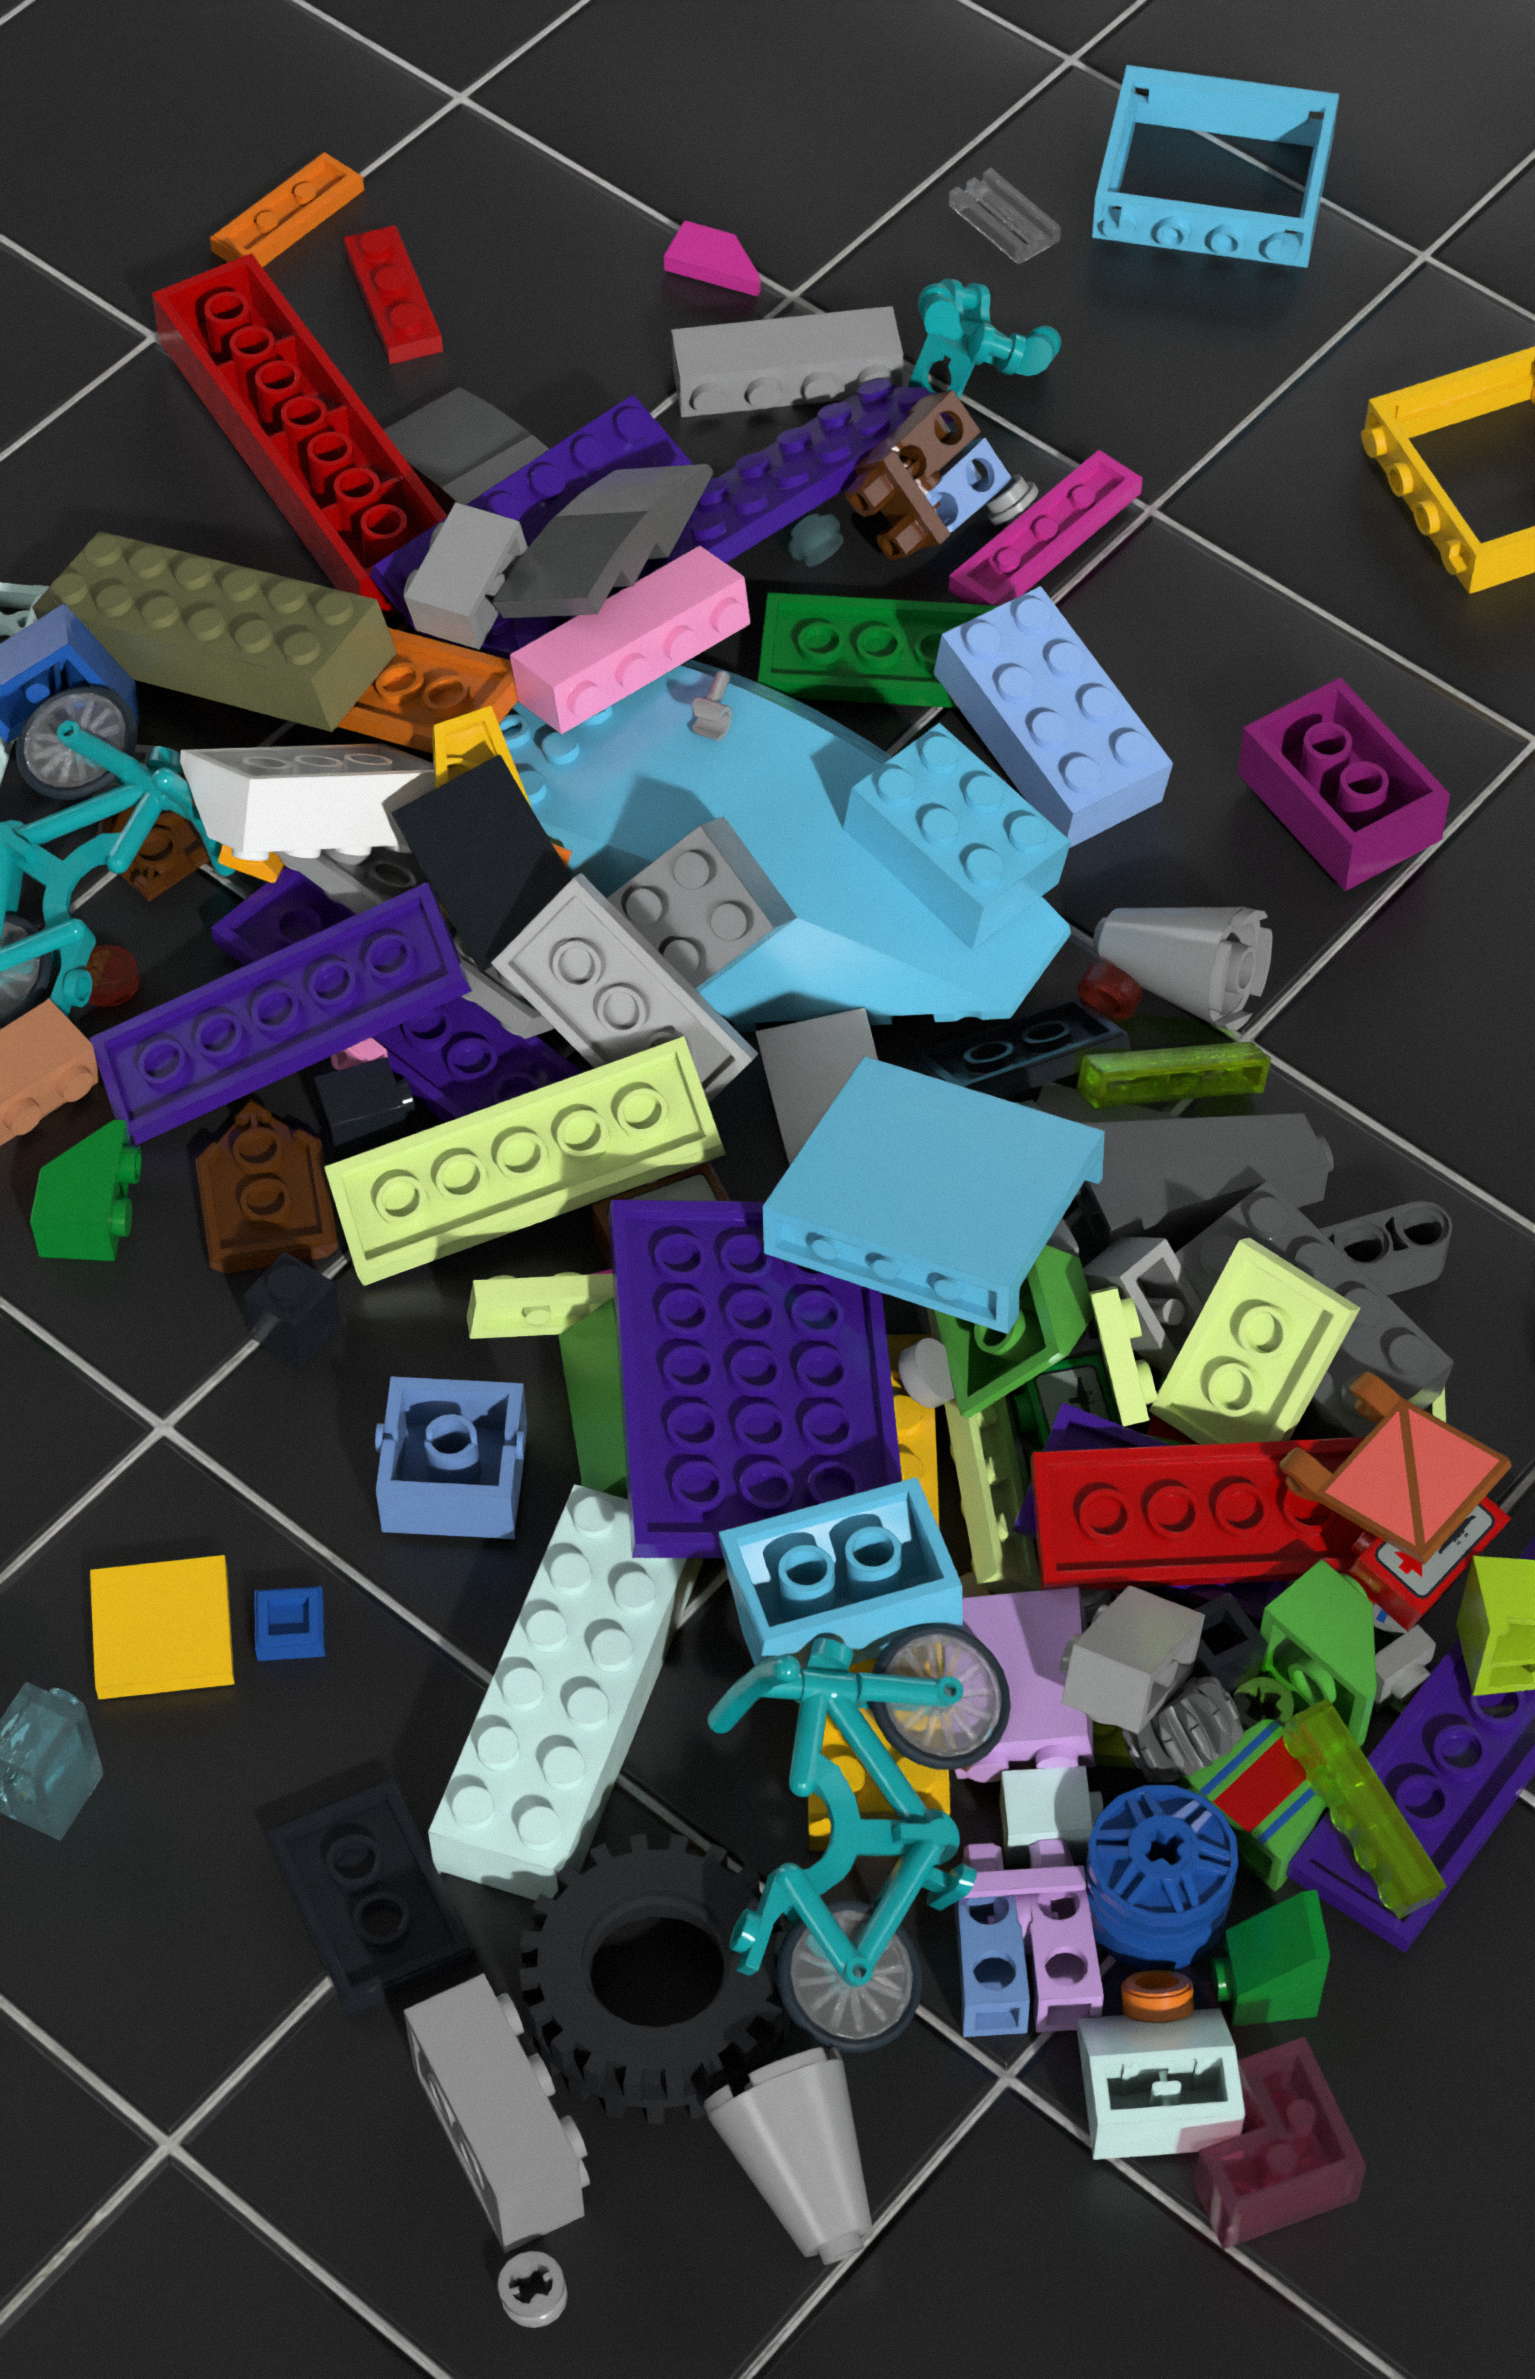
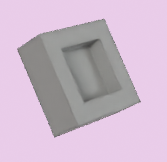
(1403, 1667)

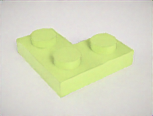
(1128, 1379)

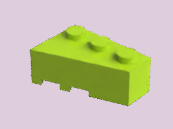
(1499, 1625)

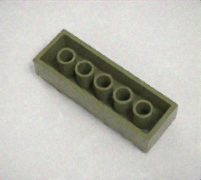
(226, 629)

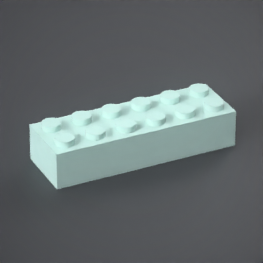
(561, 1704)

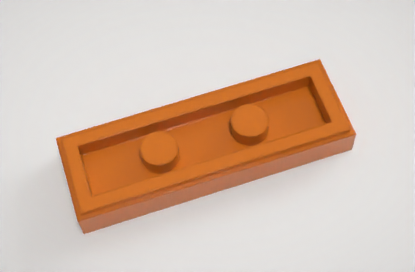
(289, 211)

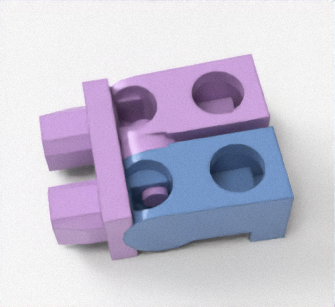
(1021, 1915)

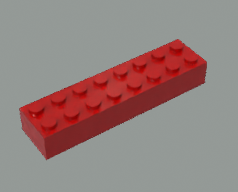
(295, 421)

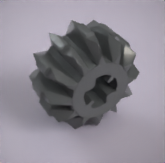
(1186, 1732)

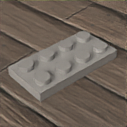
(614, 990)

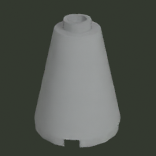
(1191, 956)
(800, 2149)

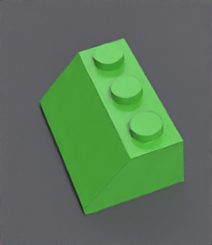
(595, 1399)

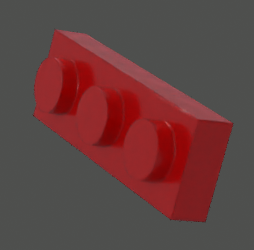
(393, 294)

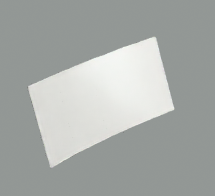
(809, 1067)

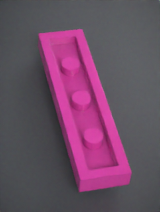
(1046, 532)

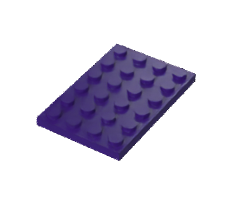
(739, 1377)

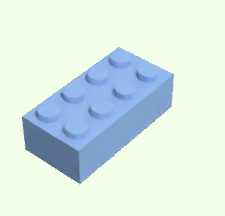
(1052, 717)

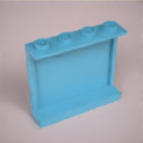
(930, 1192)

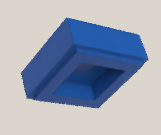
(289, 1623)

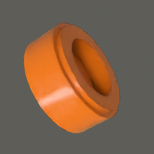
(1157, 1996)

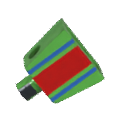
(1263, 1800)

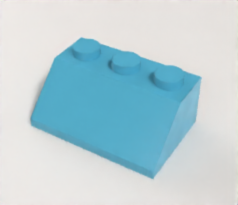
(842, 1574)

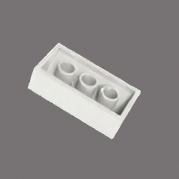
(305, 797)

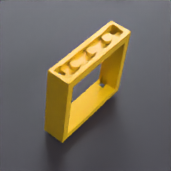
(1432, 406)

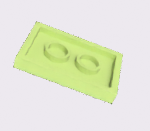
(1254, 1352)

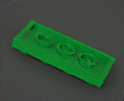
(858, 648)

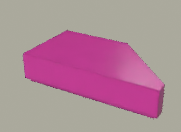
(712, 258)

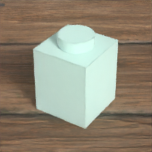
(1047, 1807)

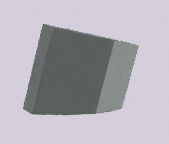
(462, 446)
(602, 541)

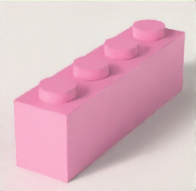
(630, 640)

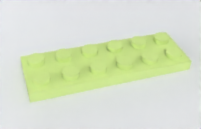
(524, 1161)

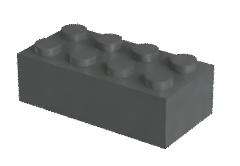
(1380, 1337)

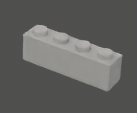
(784, 360)

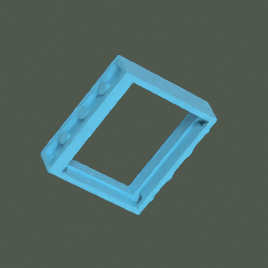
(1225, 109)

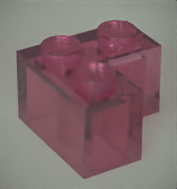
(1292, 2158)

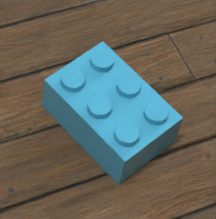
(956, 835)

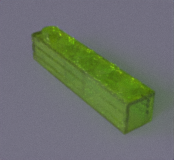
(1173, 1074)
(1362, 1809)

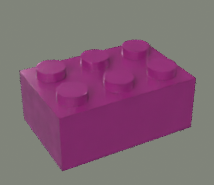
(1343, 783)

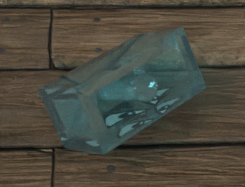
(46, 1759)

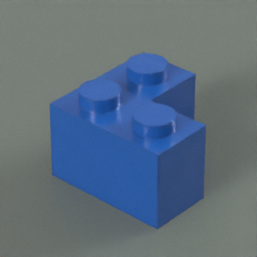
(54, 657)

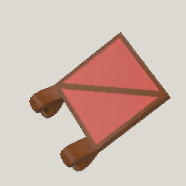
(1406, 1479)

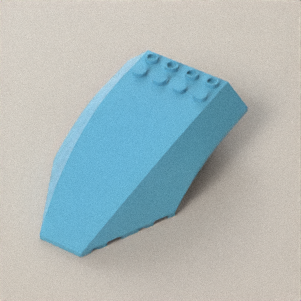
(783, 780)

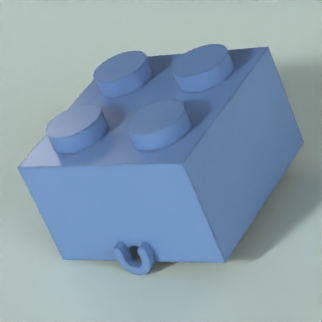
(451, 1457)

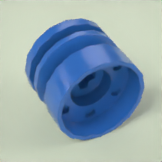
(1151, 1910)

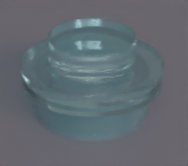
(815, 539)

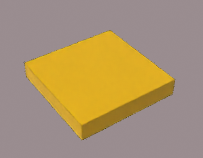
(161, 1627)

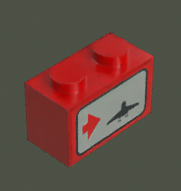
(1407, 1586)

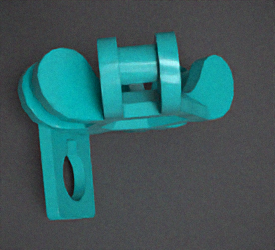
(962, 330)

